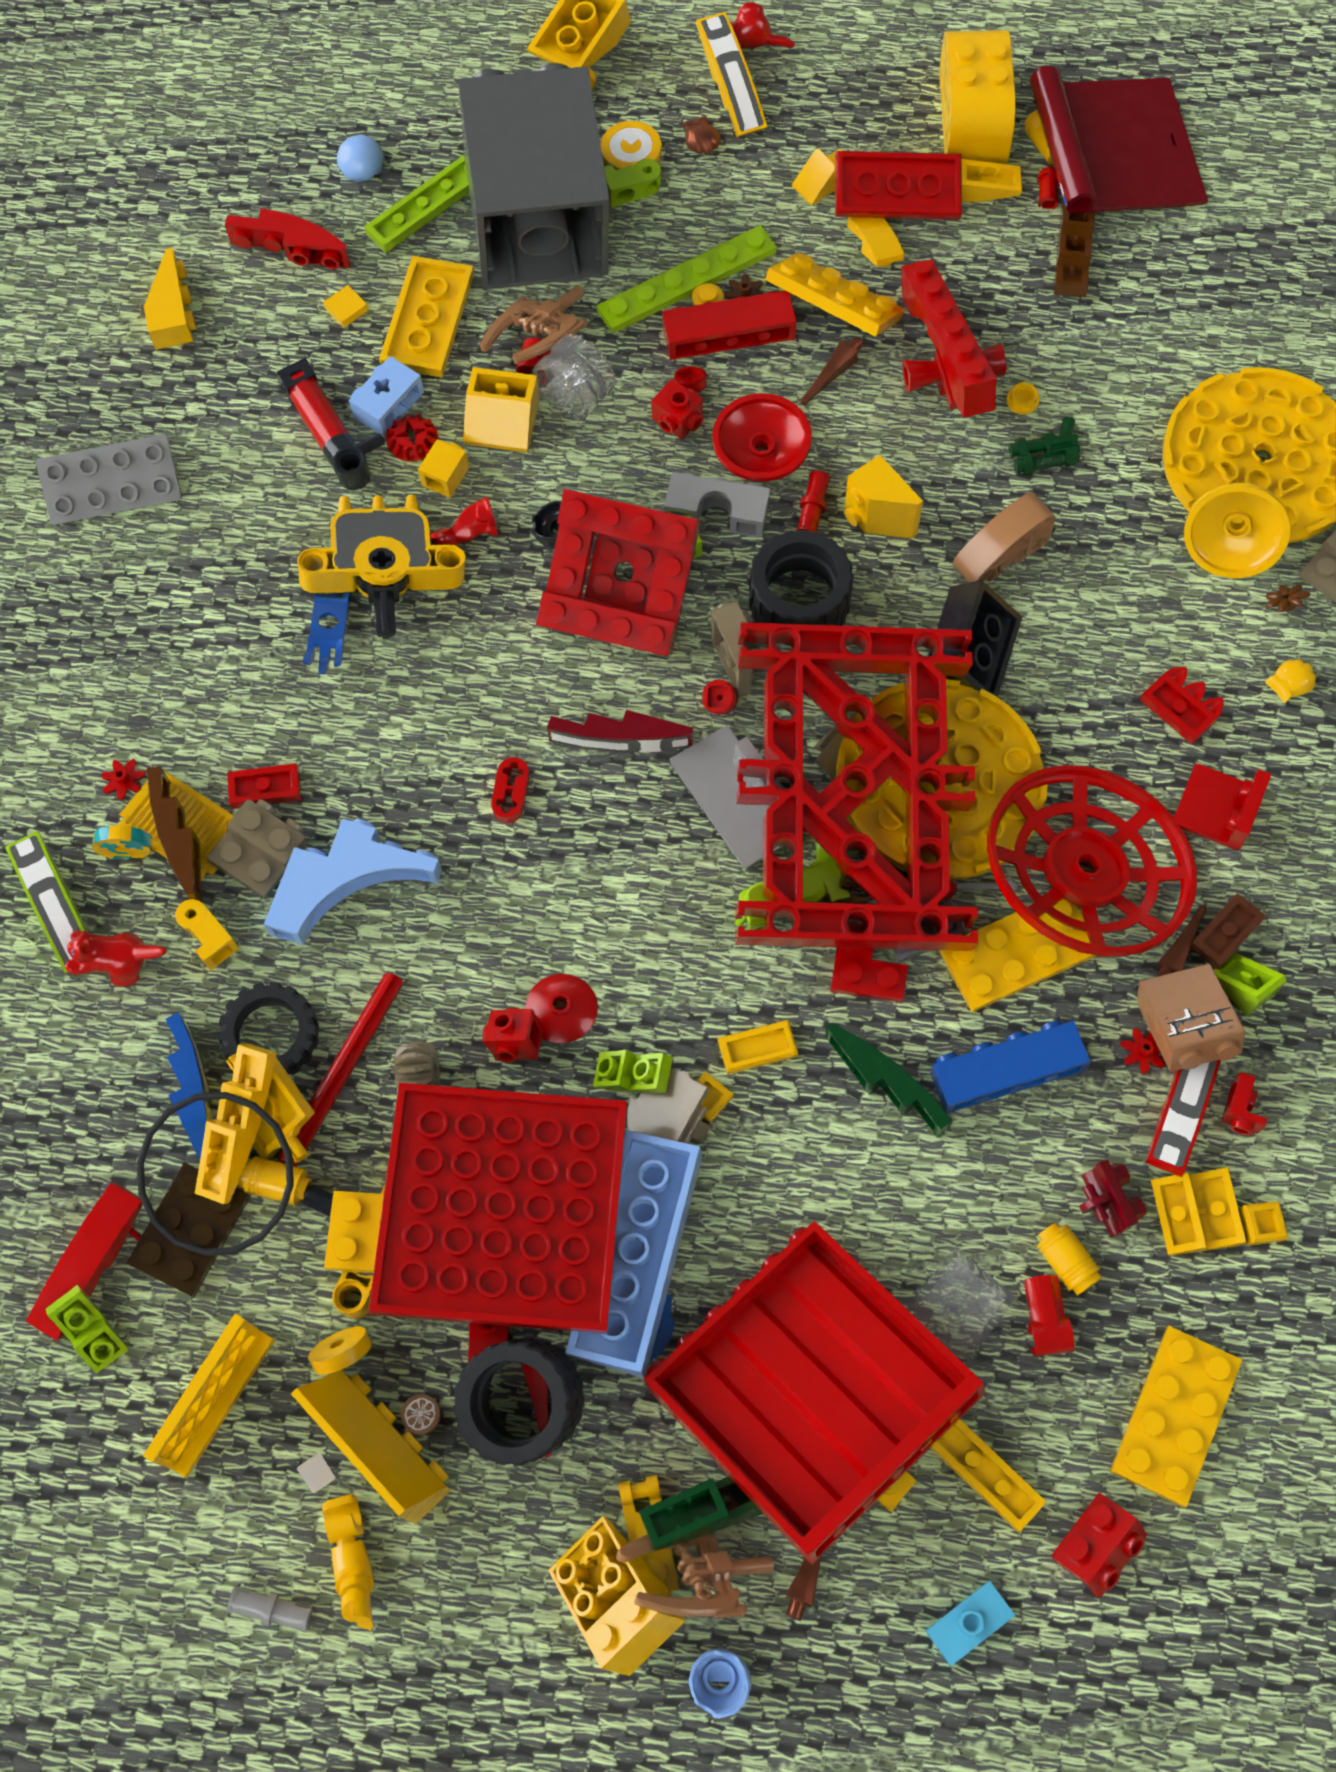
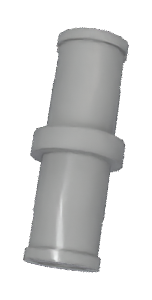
(269, 1609)

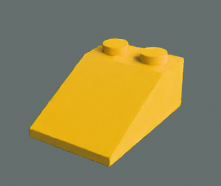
(580, 31)

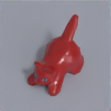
(754, 29)
(116, 955)

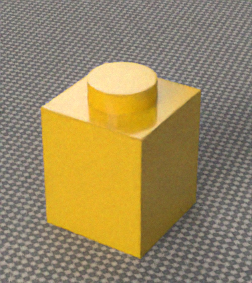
(443, 467)

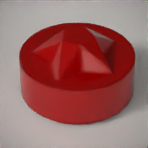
(692, 378)
(720, 697)

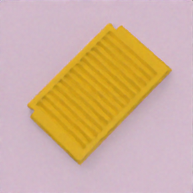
(201, 814)

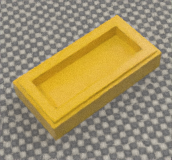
(757, 1047)

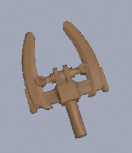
(543, 319)
(711, 1568)

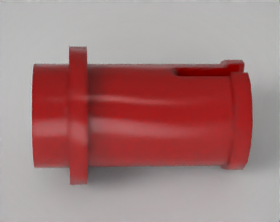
(1048, 188)

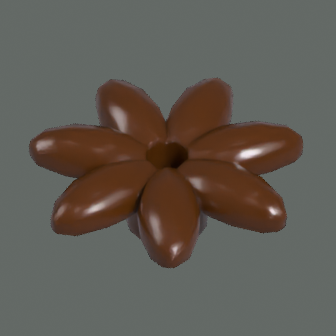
(743, 288)
(1286, 598)

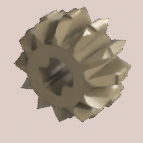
(417, 1064)

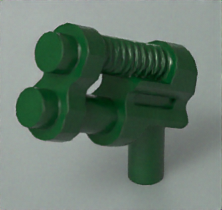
(1057, 449)

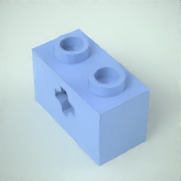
(386, 395)

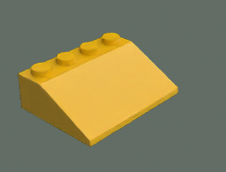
(374, 1444)

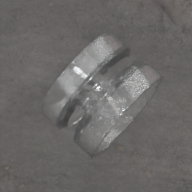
(574, 376)

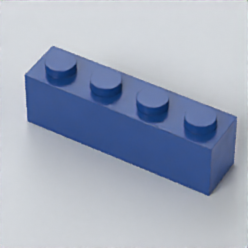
(1009, 1066)

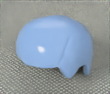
(360, 158)
(720, 1666)

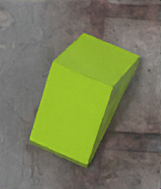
(1248, 982)

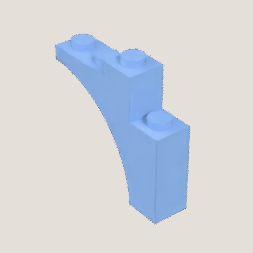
(355, 861)

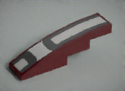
(633, 734)

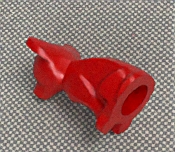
(472, 522)

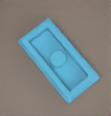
(970, 1623)

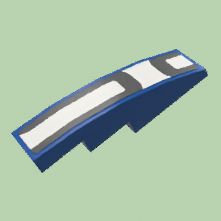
(192, 1077)

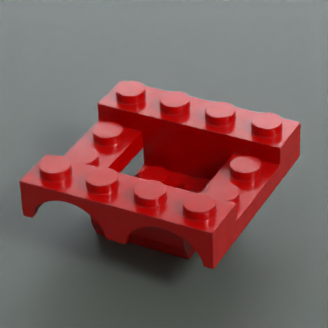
(629, 613)

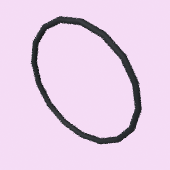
(141, 1174)

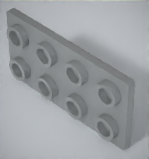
(108, 479)
(711, 778)

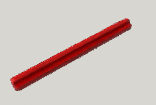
(348, 1057)

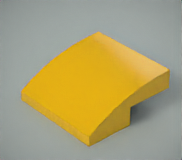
(1198, 1212)

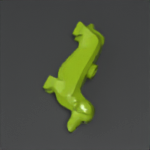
(820, 882)

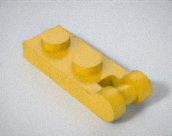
(659, 1561)

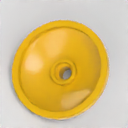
(1232, 547)

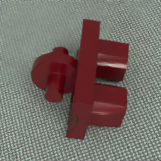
(1108, 1199)

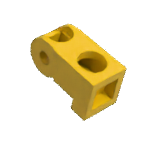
(201, 924)

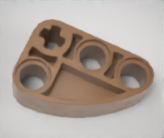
(1006, 539)

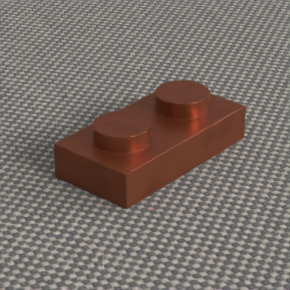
(1227, 931)

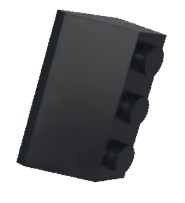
(993, 629)

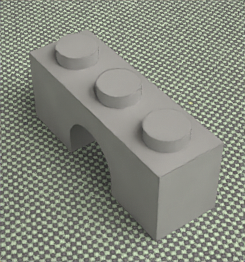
(744, 502)

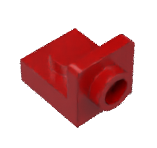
(1239, 1101)

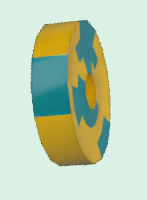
(121, 842)

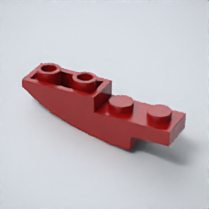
(300, 238)

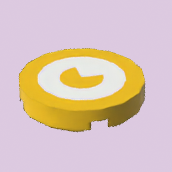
(629, 143)

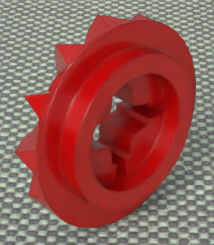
(402, 447)

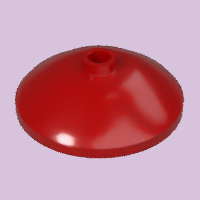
(763, 422)

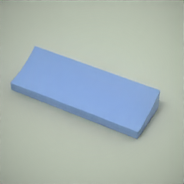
(651, 1219)

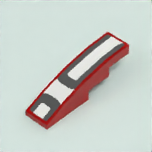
(1182, 1117)

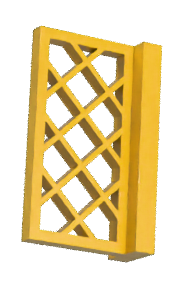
(209, 1397)

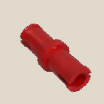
(813, 502)

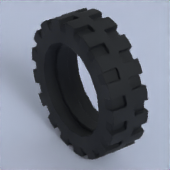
(266, 995)

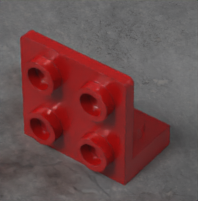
(1220, 805)

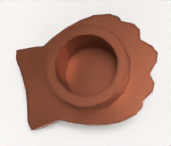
(701, 135)

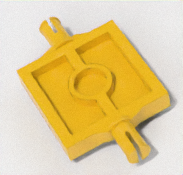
(288, 1109)

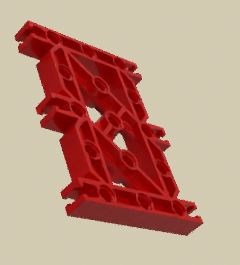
(811, 669)

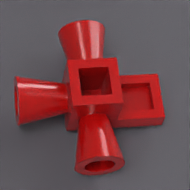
(925, 372)

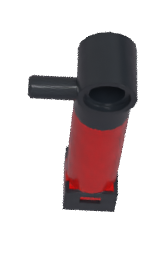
(333, 438)

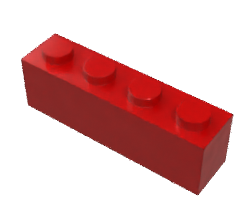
(729, 324)

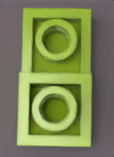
(632, 1073)
(86, 1329)

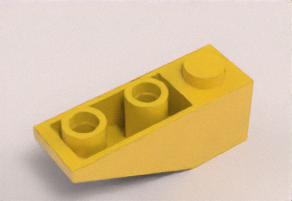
(166, 305)

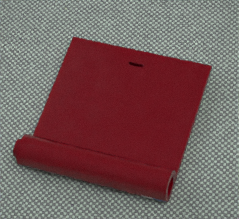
(1117, 143)

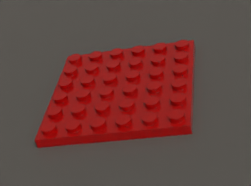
(500, 1208)

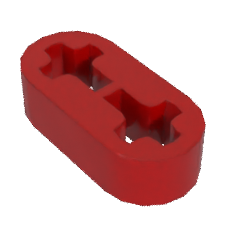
(518, 791)

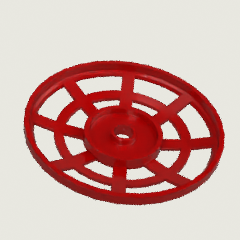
(1098, 850)

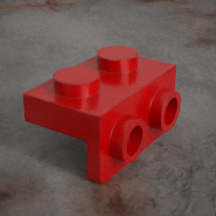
(1100, 1545)

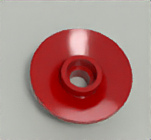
(570, 1022)

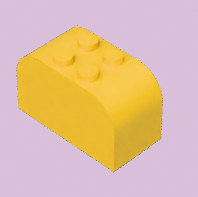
(977, 94)

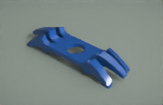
(327, 638)

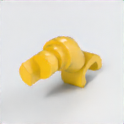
(350, 1559)

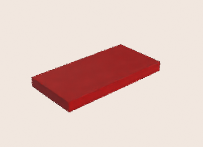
(898, 185)

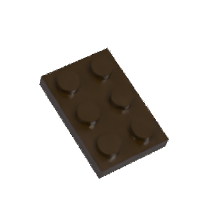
(190, 1220)

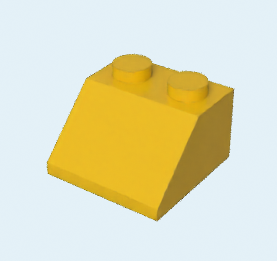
(882, 501)

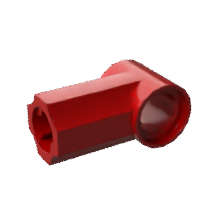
(1047, 1322)

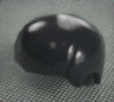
(543, 523)

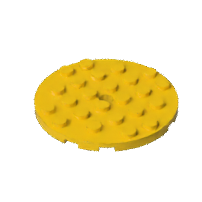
(1266, 409)
(979, 734)

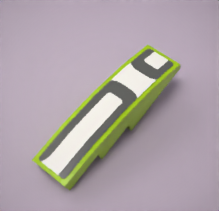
(46, 892)

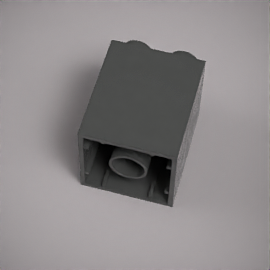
(535, 176)

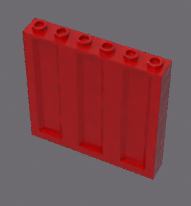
(813, 1389)

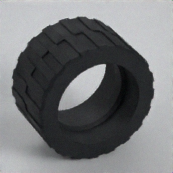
(801, 552)
(474, 1411)

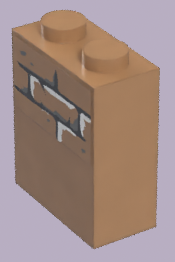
(1190, 1018)

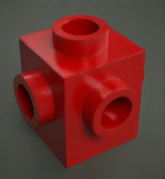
(677, 409)
(513, 1034)

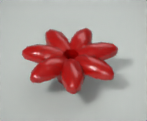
(122, 778)
(1138, 1052)

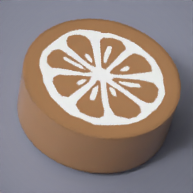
(421, 1414)

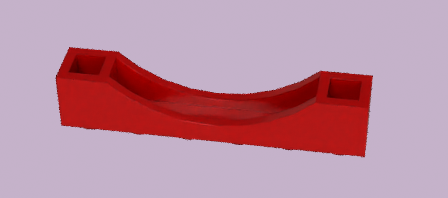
(966, 367)

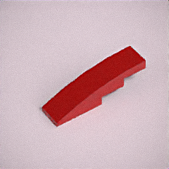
(88, 1253)

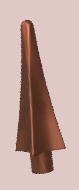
(841, 360)
(1176, 955)
(803, 1589)

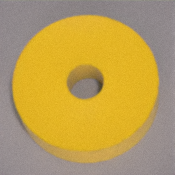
(340, 1350)

